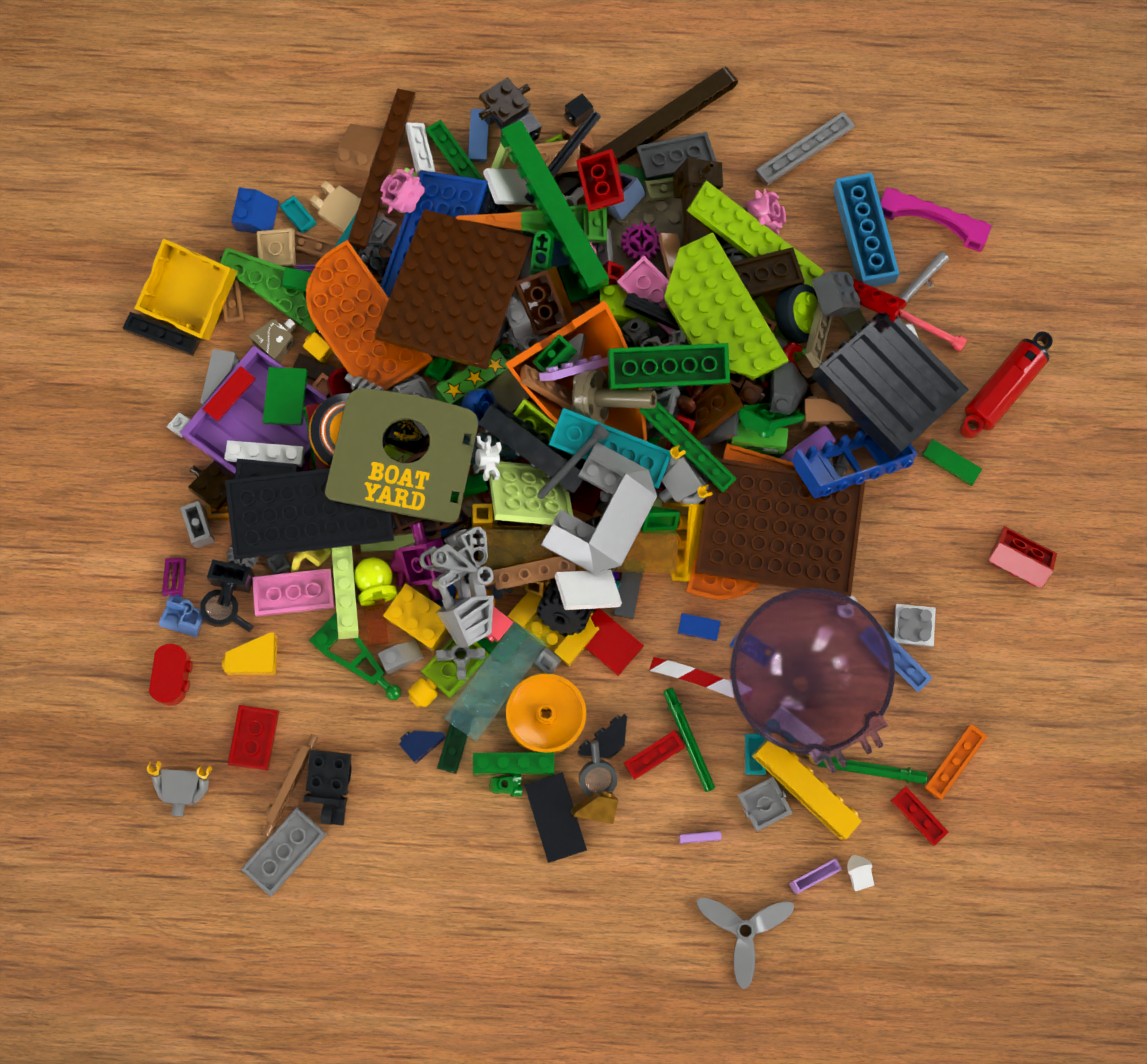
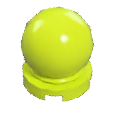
(374, 579)

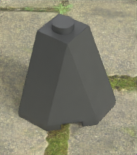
(786, 389)

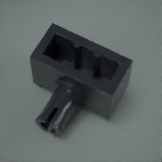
(230, 578)

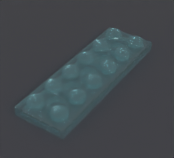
(495, 681)

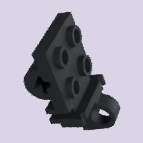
(328, 781)

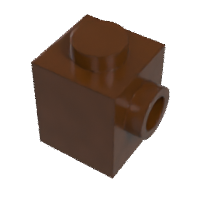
(752, 392)

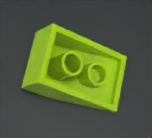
(615, 298)

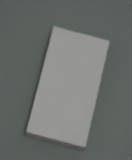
(283, 852)

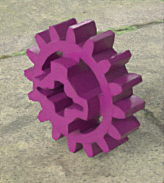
(649, 238)

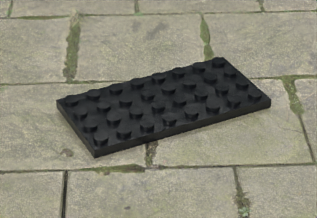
(294, 516)

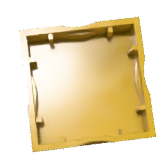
(186, 289)

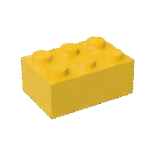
(417, 617)

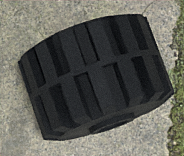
(556, 617)

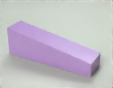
(815, 876)

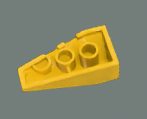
(688, 537)

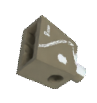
(274, 339)

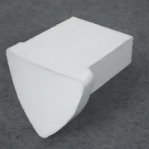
(860, 872)

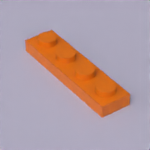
(955, 762)

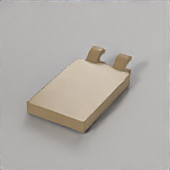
(338, 206)

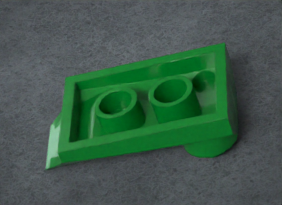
(761, 420)

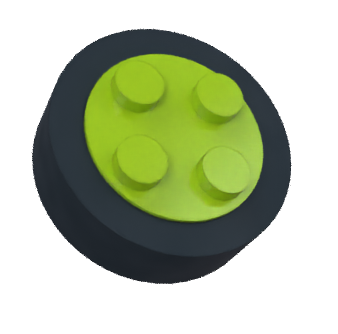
(796, 312)

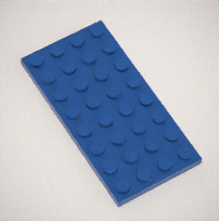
(442, 194)

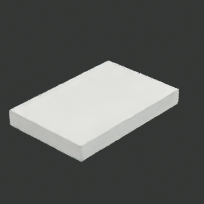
(506, 186)
(587, 590)

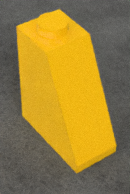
(253, 657)

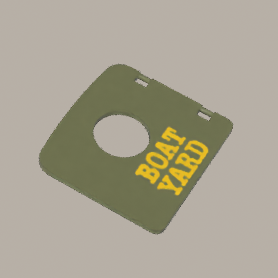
(371, 479)

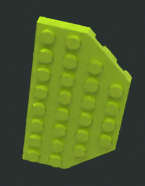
(717, 308)

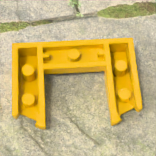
(566, 648)

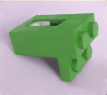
(750, 440)

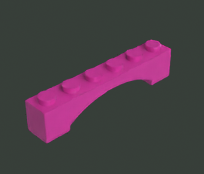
(971, 231)

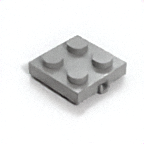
(764, 804)

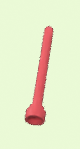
(956, 341)

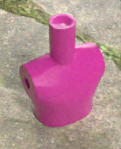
(397, 567)

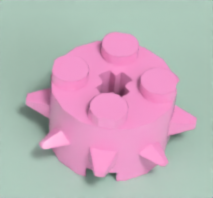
(401, 191)
(767, 210)

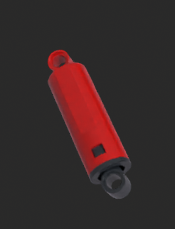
(1006, 384)

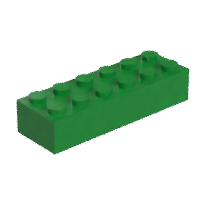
(668, 366)

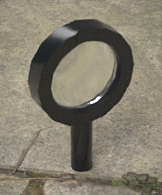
(220, 615)

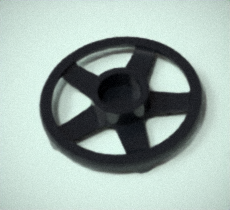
(375, 262)

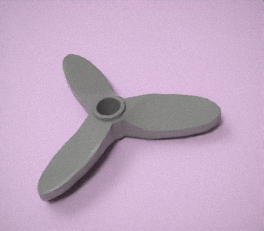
(744, 947)

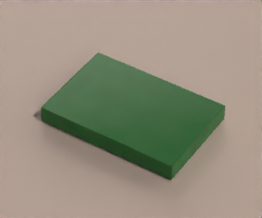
(285, 396)

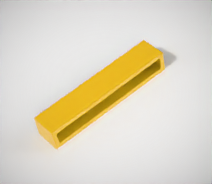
(808, 789)

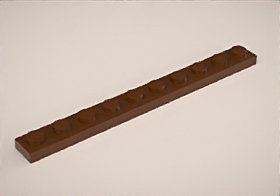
(381, 168)

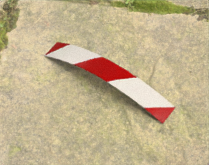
(692, 675)

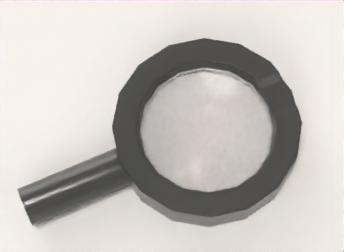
(597, 774)

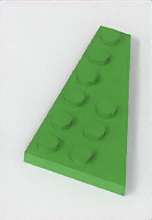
(266, 281)

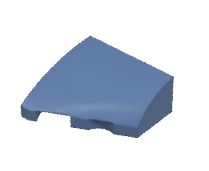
(181, 616)

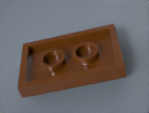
(713, 409)

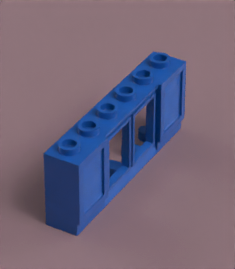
(823, 479)

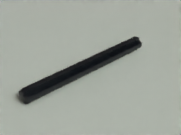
(570, 147)

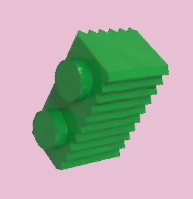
(555, 354)

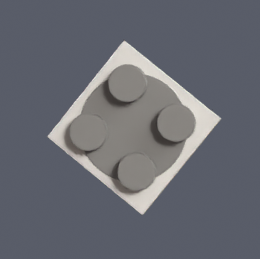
(914, 625)

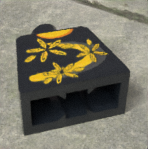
(405, 436)

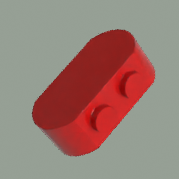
(170, 674)

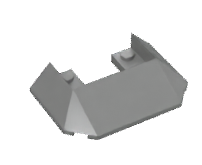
(612, 538)

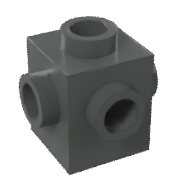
(636, 332)

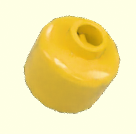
(422, 692)

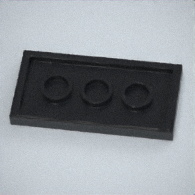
(553, 817)

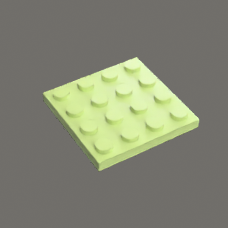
(517, 499)

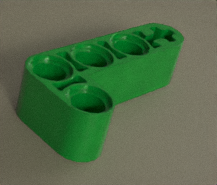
(547, 250)

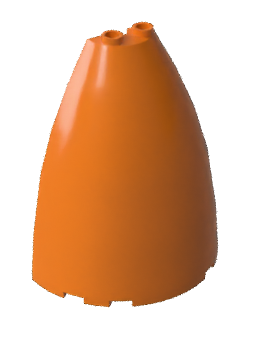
(601, 334)

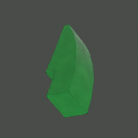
(661, 519)

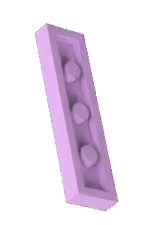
(569, 368)

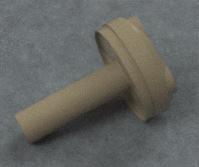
(593, 398)

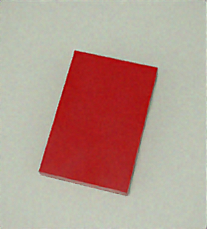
(612, 643)
(253, 737)

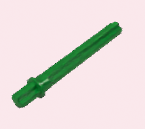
(689, 740)
(880, 770)

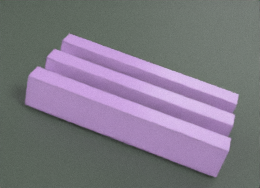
(700, 837)

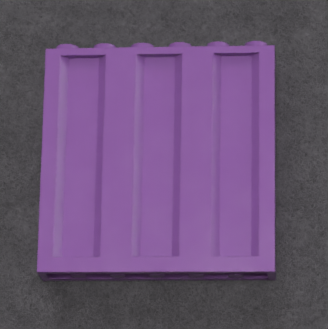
(245, 417)

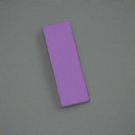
(817, 439)

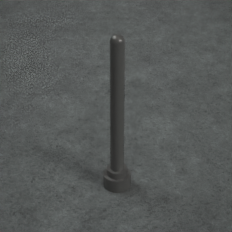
(598, 435)

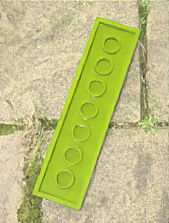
(743, 229)

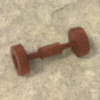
(686, 403)

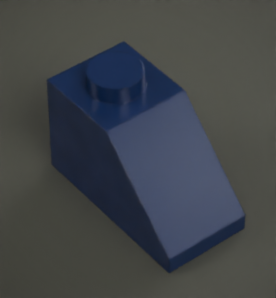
(420, 743)

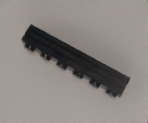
(651, 310)

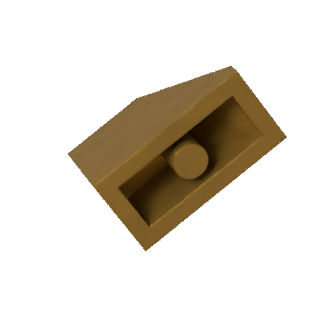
(597, 807)

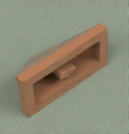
(586, 145)

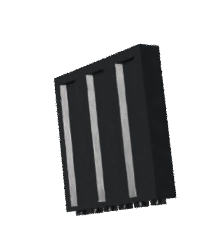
(889, 383)

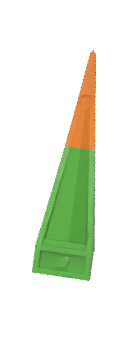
(592, 223)

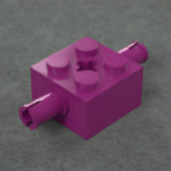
(410, 558)

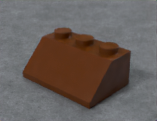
(545, 300)

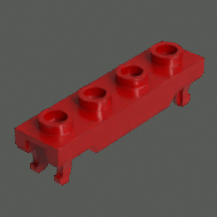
(879, 300)

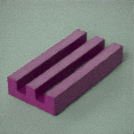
(173, 591)

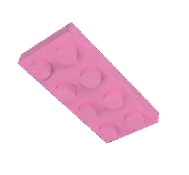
(647, 283)
(293, 592)

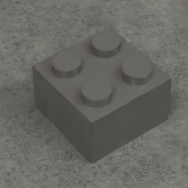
(836, 294)

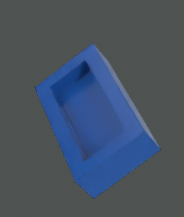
(699, 627)

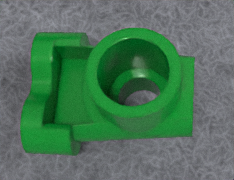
(510, 785)

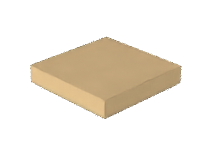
(277, 246)

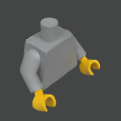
(683, 480)
(179, 786)

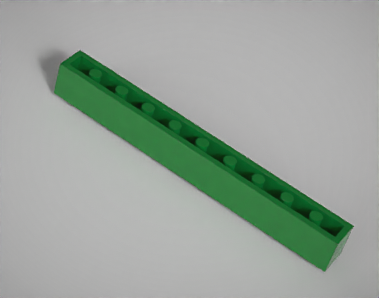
(554, 207)

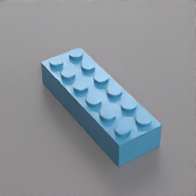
(865, 230)

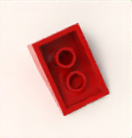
(601, 180)

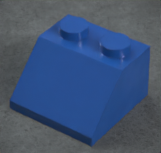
(254, 211)

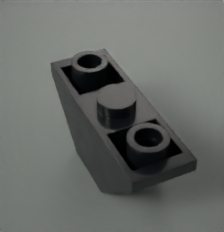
(610, 739)

